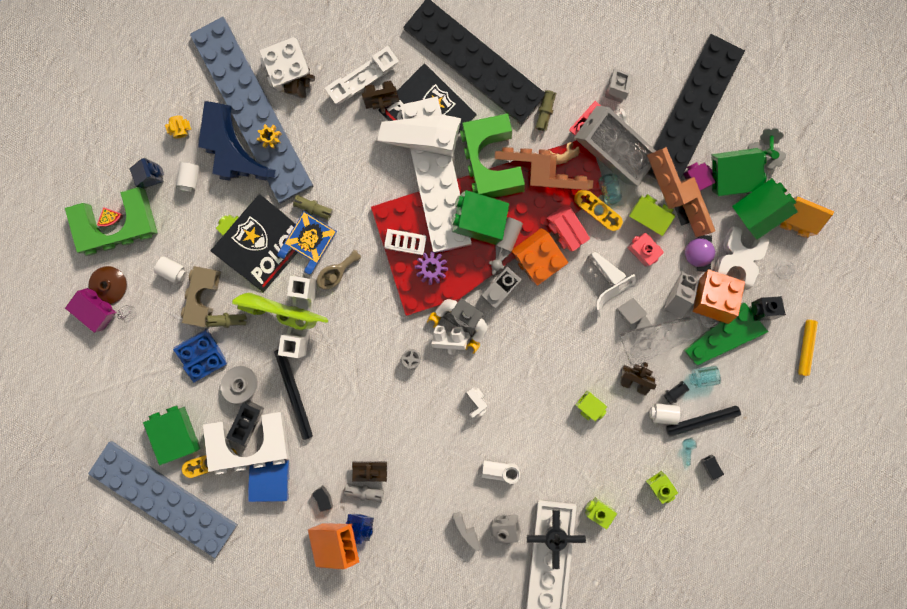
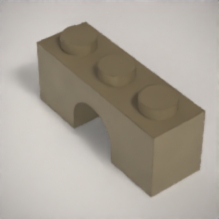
(200, 280)

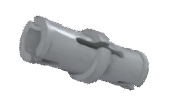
(364, 493)

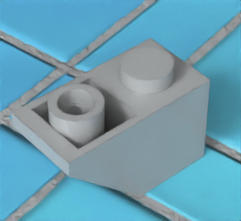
(501, 287)
(682, 295)

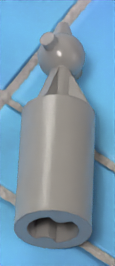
(506, 246)

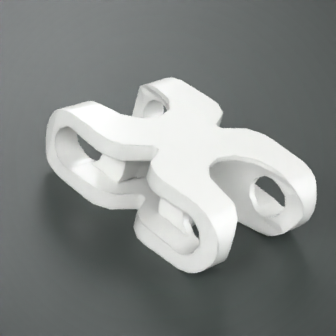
(741, 257)

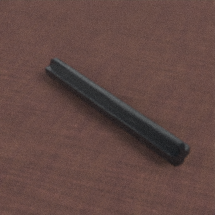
(294, 396)

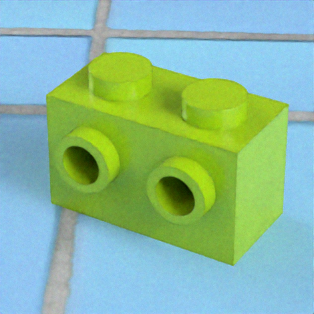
(652, 214)

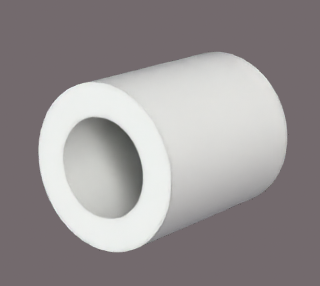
(187, 176)
(170, 270)
(665, 414)

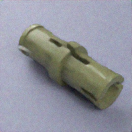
(545, 110)
(312, 207)
(225, 320)

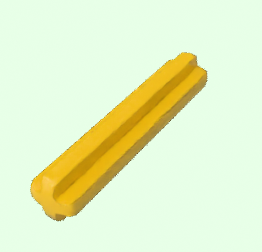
(807, 347)

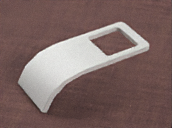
(612, 292)

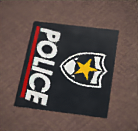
(426, 85)
(254, 242)

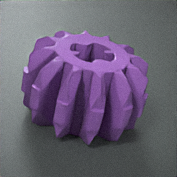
(429, 274)

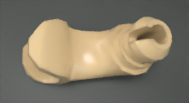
(568, 155)

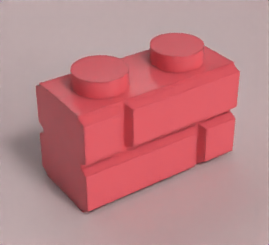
(568, 228)

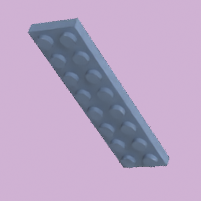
(162, 499)

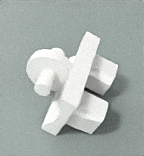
(450, 340)

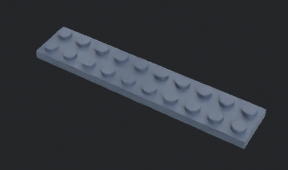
(250, 107)

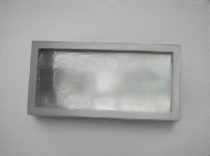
(615, 145)

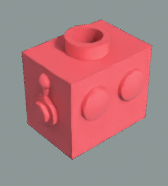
(638, 246)

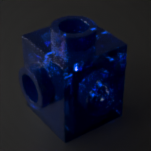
(362, 527)

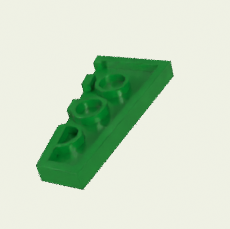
(725, 336)

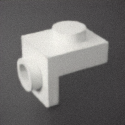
(477, 396)

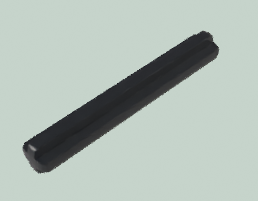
(704, 420)

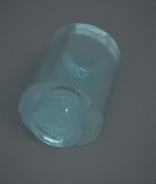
(610, 189)
(705, 377)

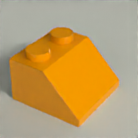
(808, 219)

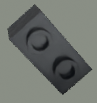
(245, 422)

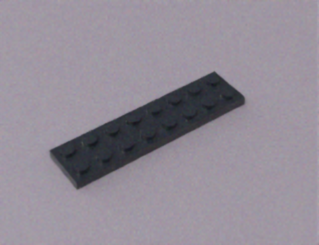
(474, 61)
(698, 101)

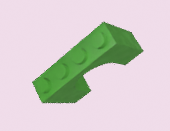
(477, 136)
(138, 224)

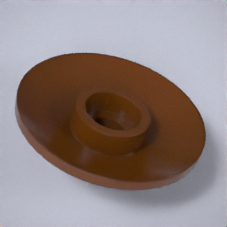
(115, 281)

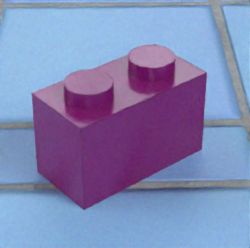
(90, 310)

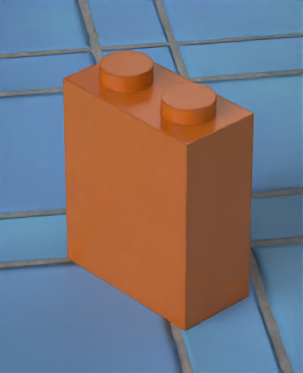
(333, 546)

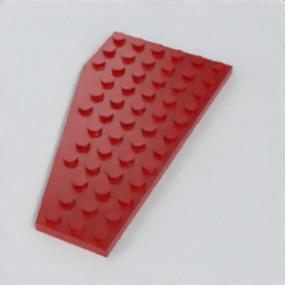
(470, 264)

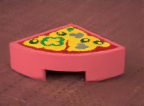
(109, 217)

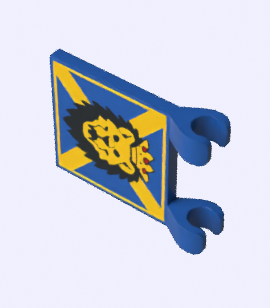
(309, 239)

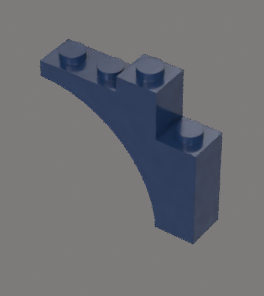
(220, 139)

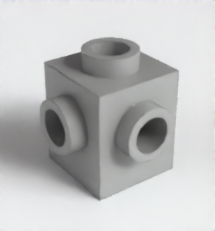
(505, 529)

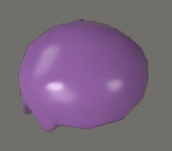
(700, 252)

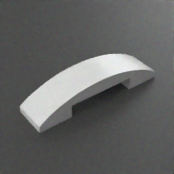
(365, 75)

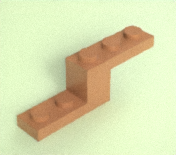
(544, 168)
(681, 193)

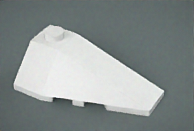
(429, 134)

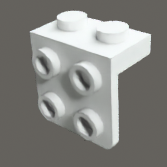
(284, 63)

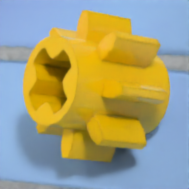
(177, 127)
(264, 134)

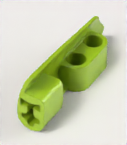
(259, 305)

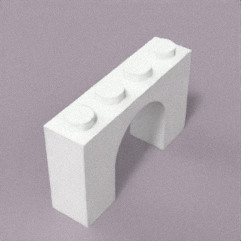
(295, 341)
(222, 457)

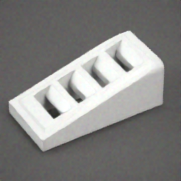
(389, 236)
(609, 271)

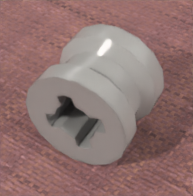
(411, 361)

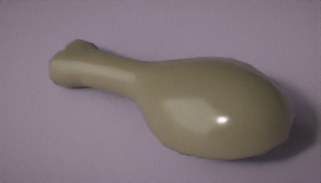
(332, 274)

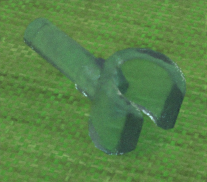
(688, 445)

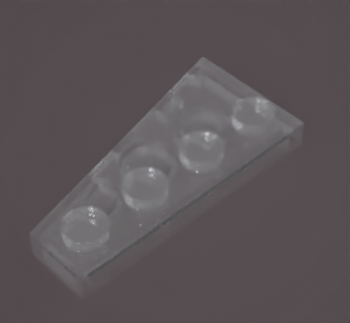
(656, 339)

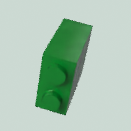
(738, 171)
(765, 208)
(480, 217)
(171, 434)

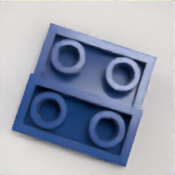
(200, 355)
(269, 482)

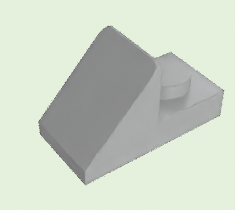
(618, 86)
(634, 315)

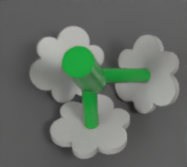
(773, 155)

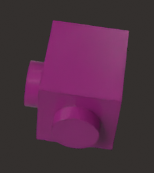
(701, 173)

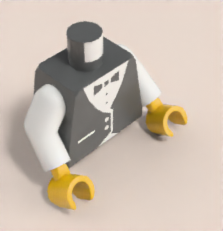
(462, 315)

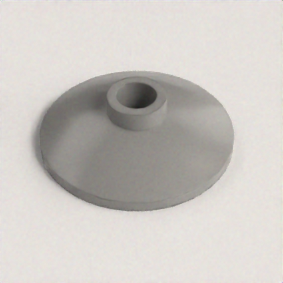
(231, 384)

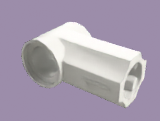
(498, 471)

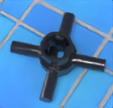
(550, 535)

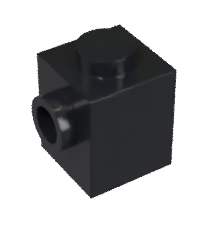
(768, 308)

